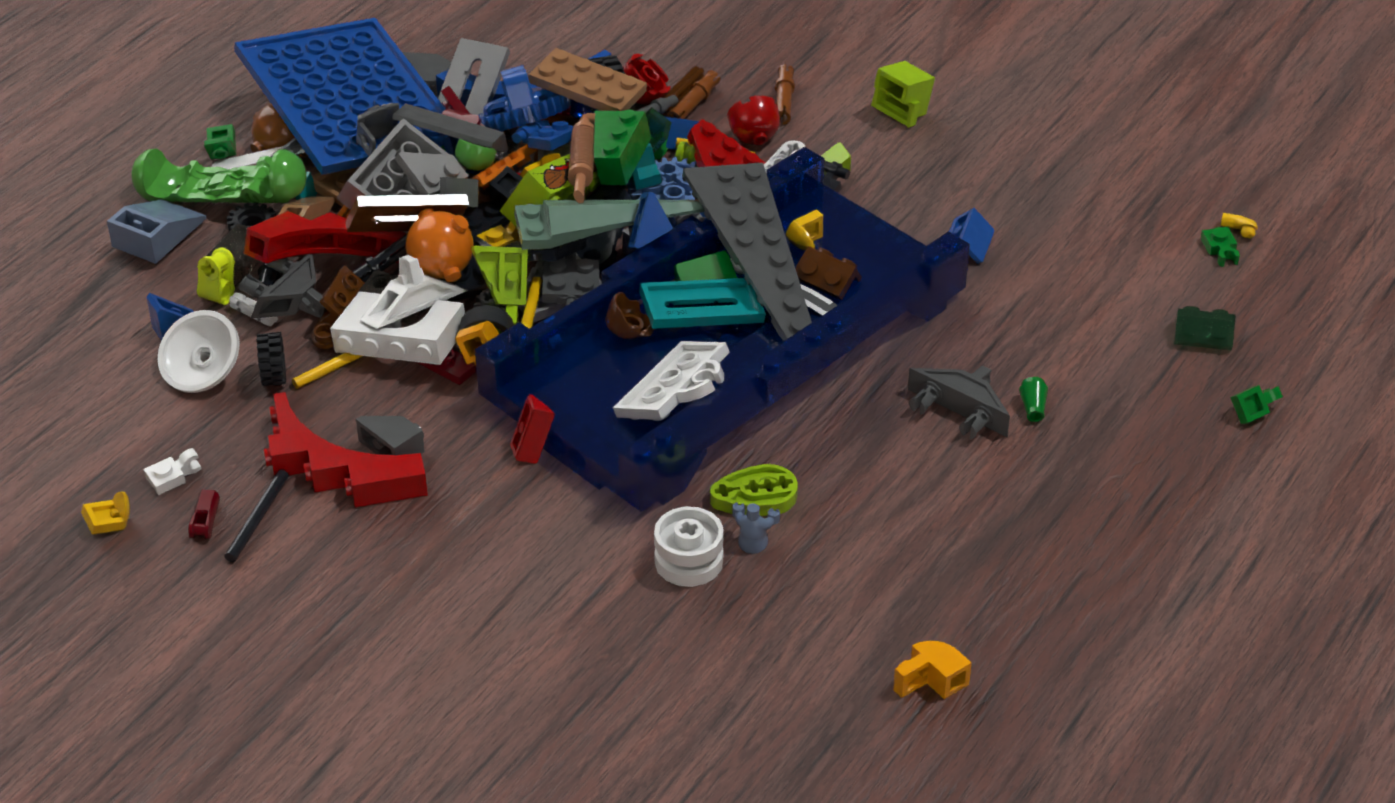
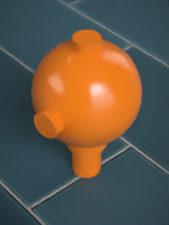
(440, 244)

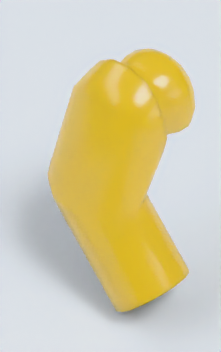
(1235, 221)

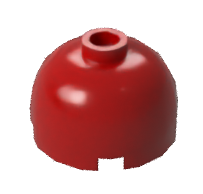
(648, 72)
(754, 120)

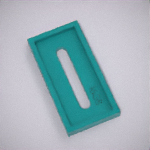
(736, 290)

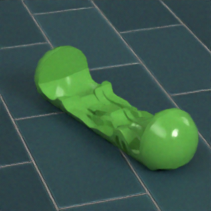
(269, 181)

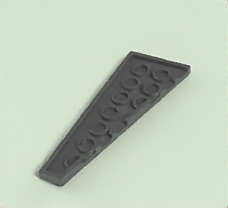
(750, 229)

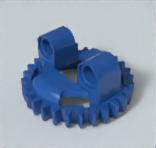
(521, 102)

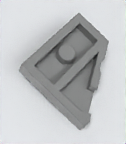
(426, 169)

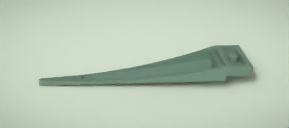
(567, 220)

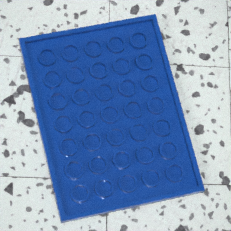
(328, 78)

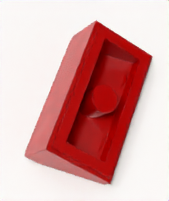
(531, 430)

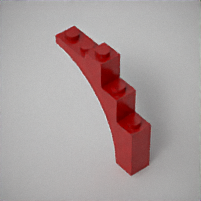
(295, 235)
(364, 475)

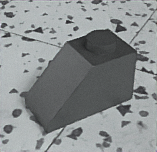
(390, 435)

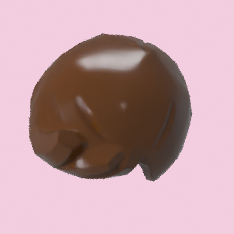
(626, 318)

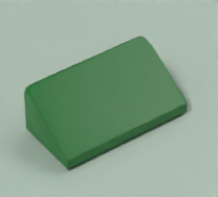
(706, 268)

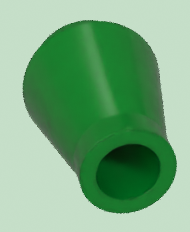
(1034, 397)

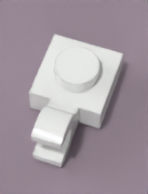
(170, 473)

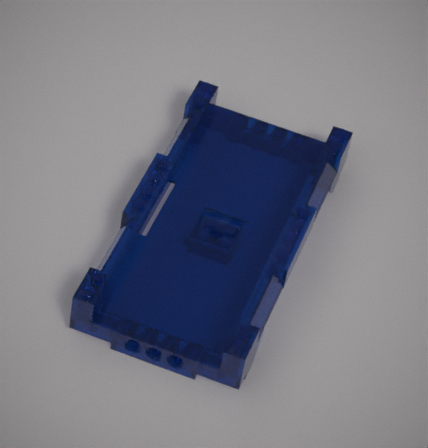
(586, 369)

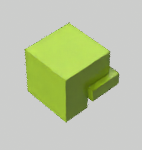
(902, 92)

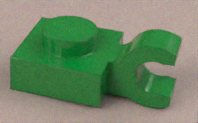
(1253, 402)

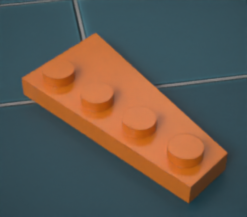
(518, 157)

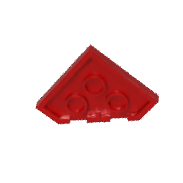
(716, 148)

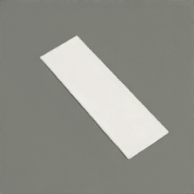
(247, 159)

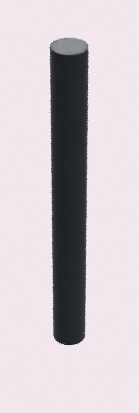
(256, 516)

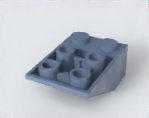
(152, 228)

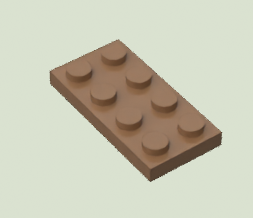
(587, 82)

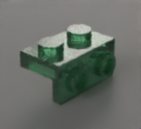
(1204, 328)

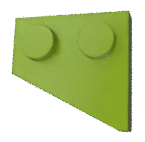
(504, 272)

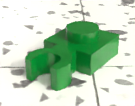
(1222, 243)

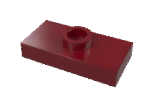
(453, 367)

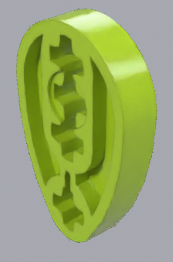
(740, 484)

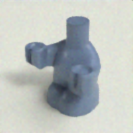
(753, 527)

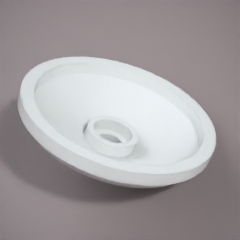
(188, 345)

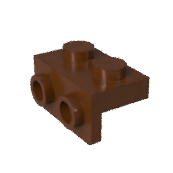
(827, 273)
(339, 295)

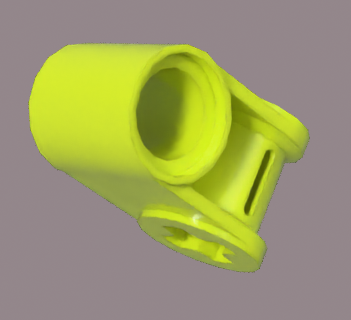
(216, 276)

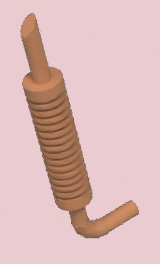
(582, 155)

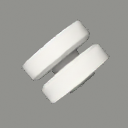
(688, 546)

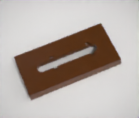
(398, 211)

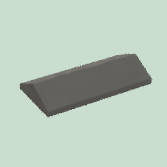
(452, 127)

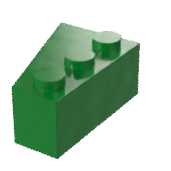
(619, 144)

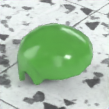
(474, 156)

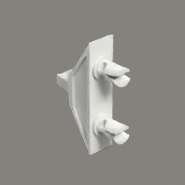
(407, 295)

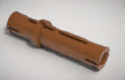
(785, 87)
(699, 91)

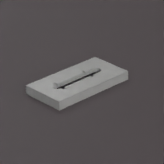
(489, 75)

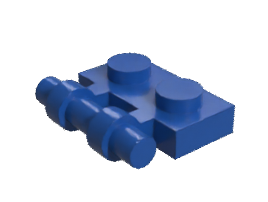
(543, 136)

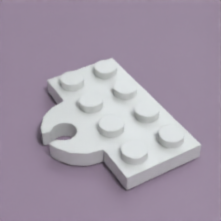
(678, 378)

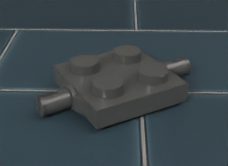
(568, 279)

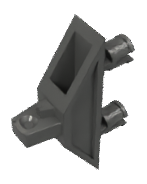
(288, 294)
(961, 393)

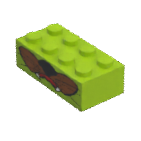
(545, 183)

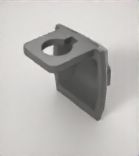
(375, 124)

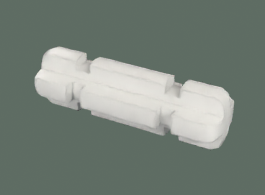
(246, 306)

